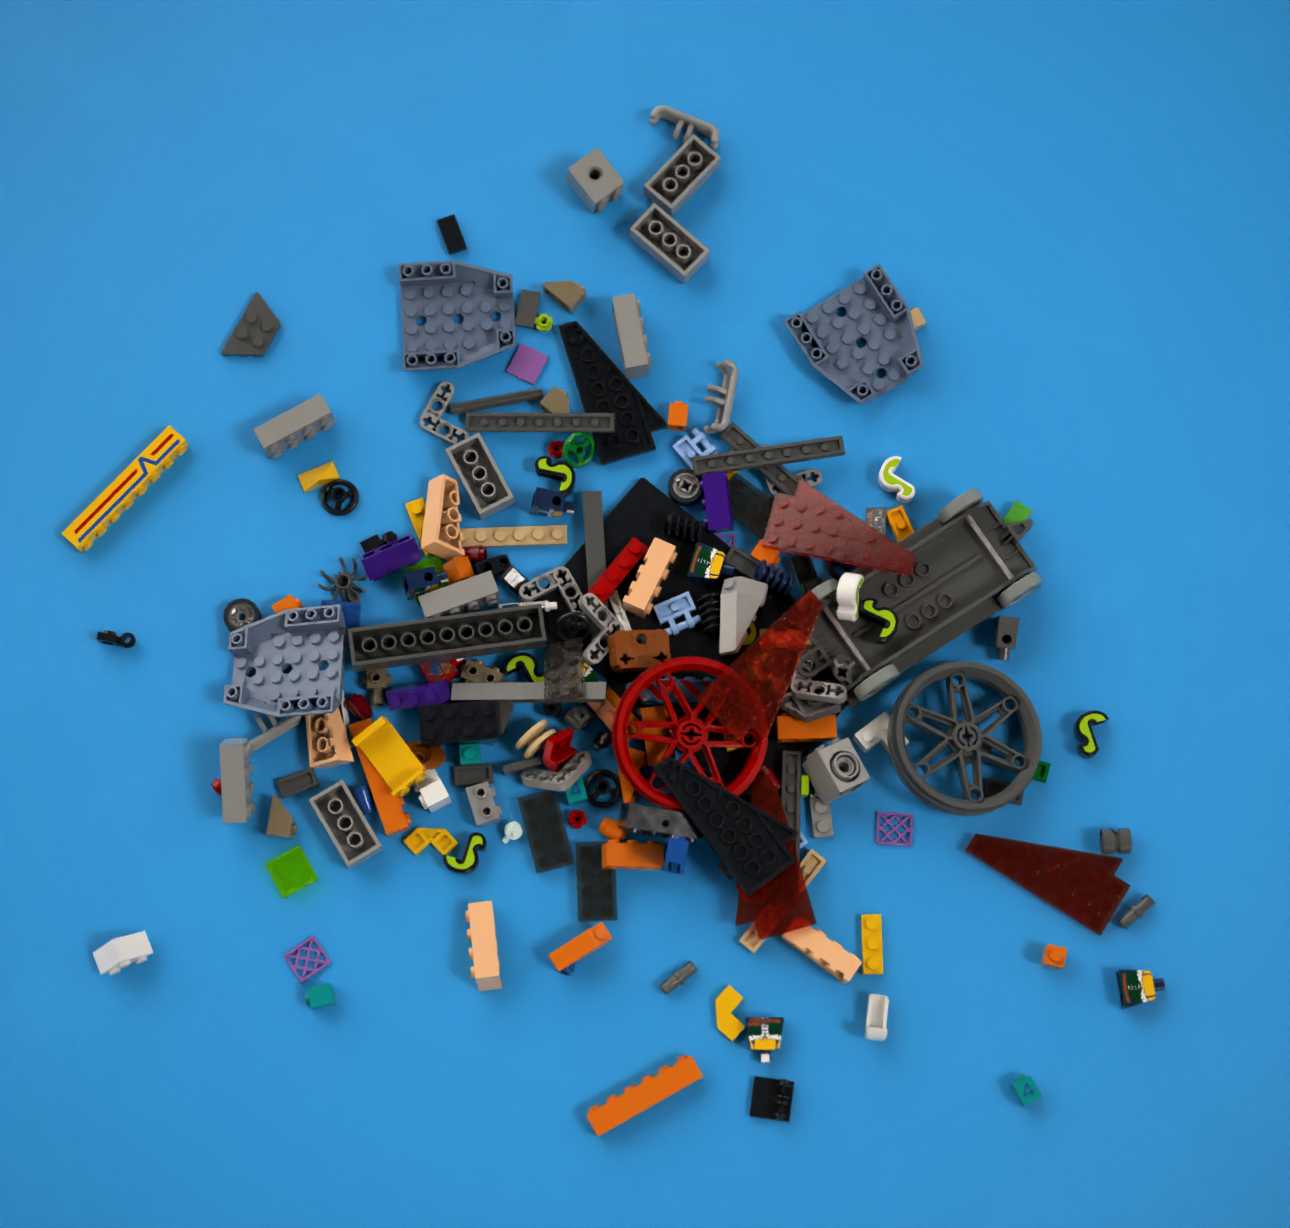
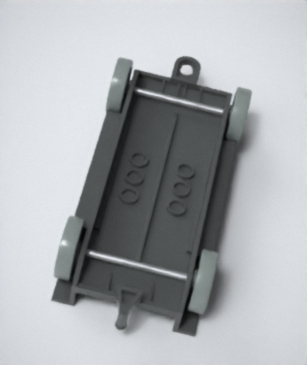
(961, 575)

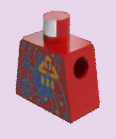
(441, 670)

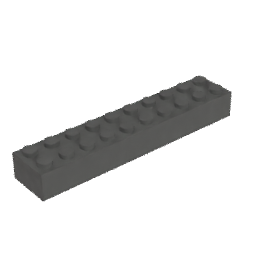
(447, 638)

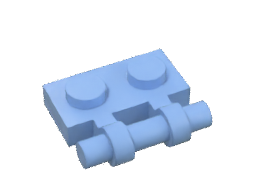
(687, 448)
(675, 608)

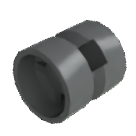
(1115, 841)

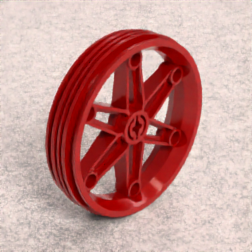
(620, 733)

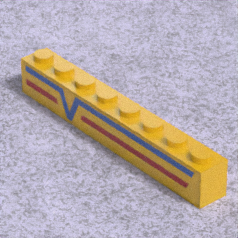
(125, 489)

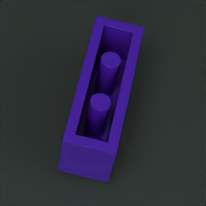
(717, 502)
(391, 557)
(418, 694)

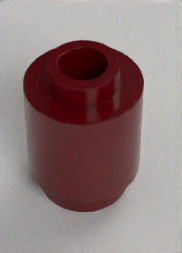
(359, 707)

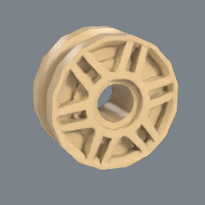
(535, 739)

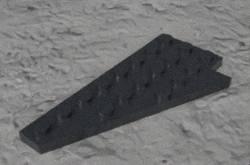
(608, 390)
(739, 833)

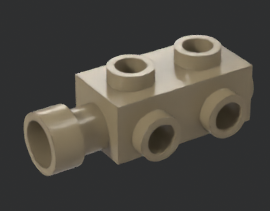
(481, 674)
(377, 687)

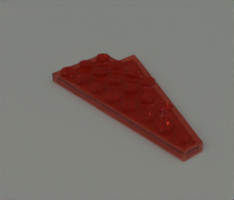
(825, 530)
(757, 681)
(1066, 879)
(783, 901)

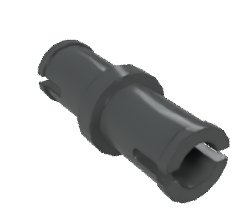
(1136, 911)
(678, 978)

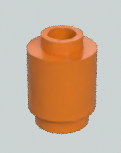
(611, 830)

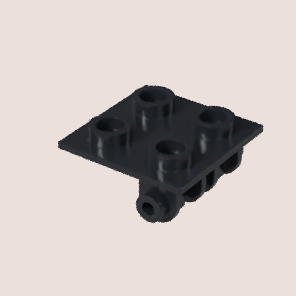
(771, 1098)

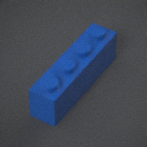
(676, 855)

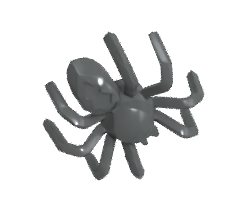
(344, 582)

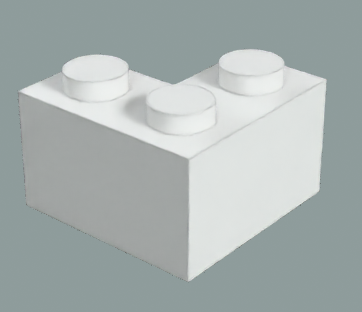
(874, 733)
(432, 791)
(122, 952)

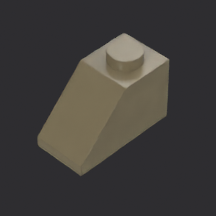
(566, 294)
(555, 401)
(280, 821)

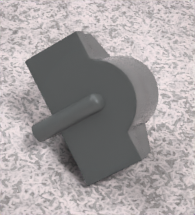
(844, 669)
(578, 717)

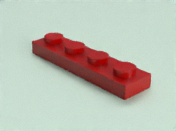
(619, 570)

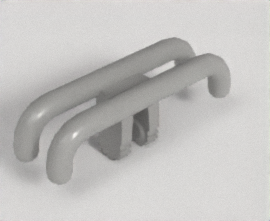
(687, 121)
(726, 395)
(276, 731)

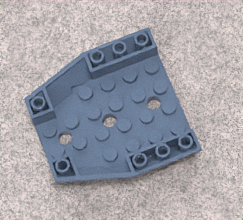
(448, 290)
(873, 314)
(296, 639)

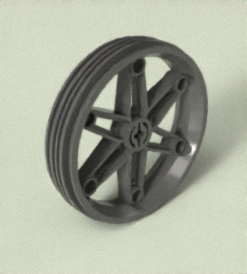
(960, 747)

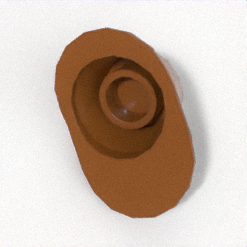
(429, 757)

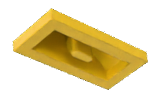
(318, 476)

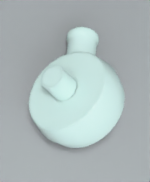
(513, 831)

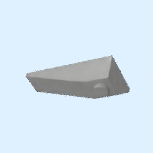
(738, 608)

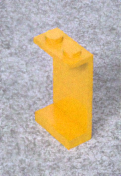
(391, 756)

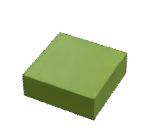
(804, 786)

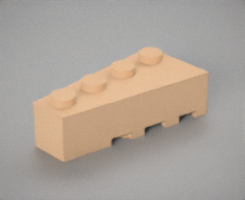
(441, 519)
(649, 578)
(327, 741)
(484, 945)
(824, 952)

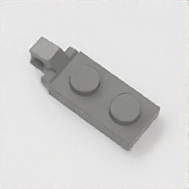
(820, 817)

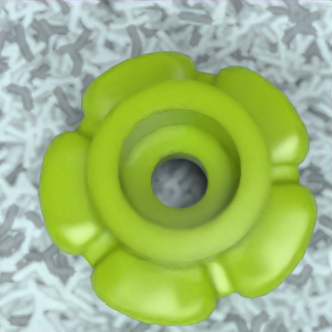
(543, 327)

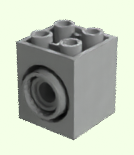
(599, 191)
(835, 770)

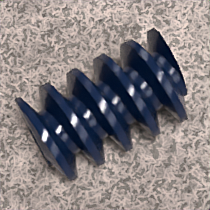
(774, 577)

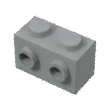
(483, 804)

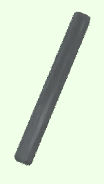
(496, 401)

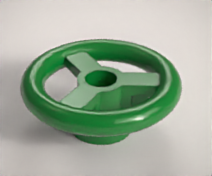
(577, 449)

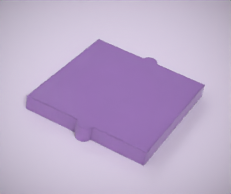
(527, 364)

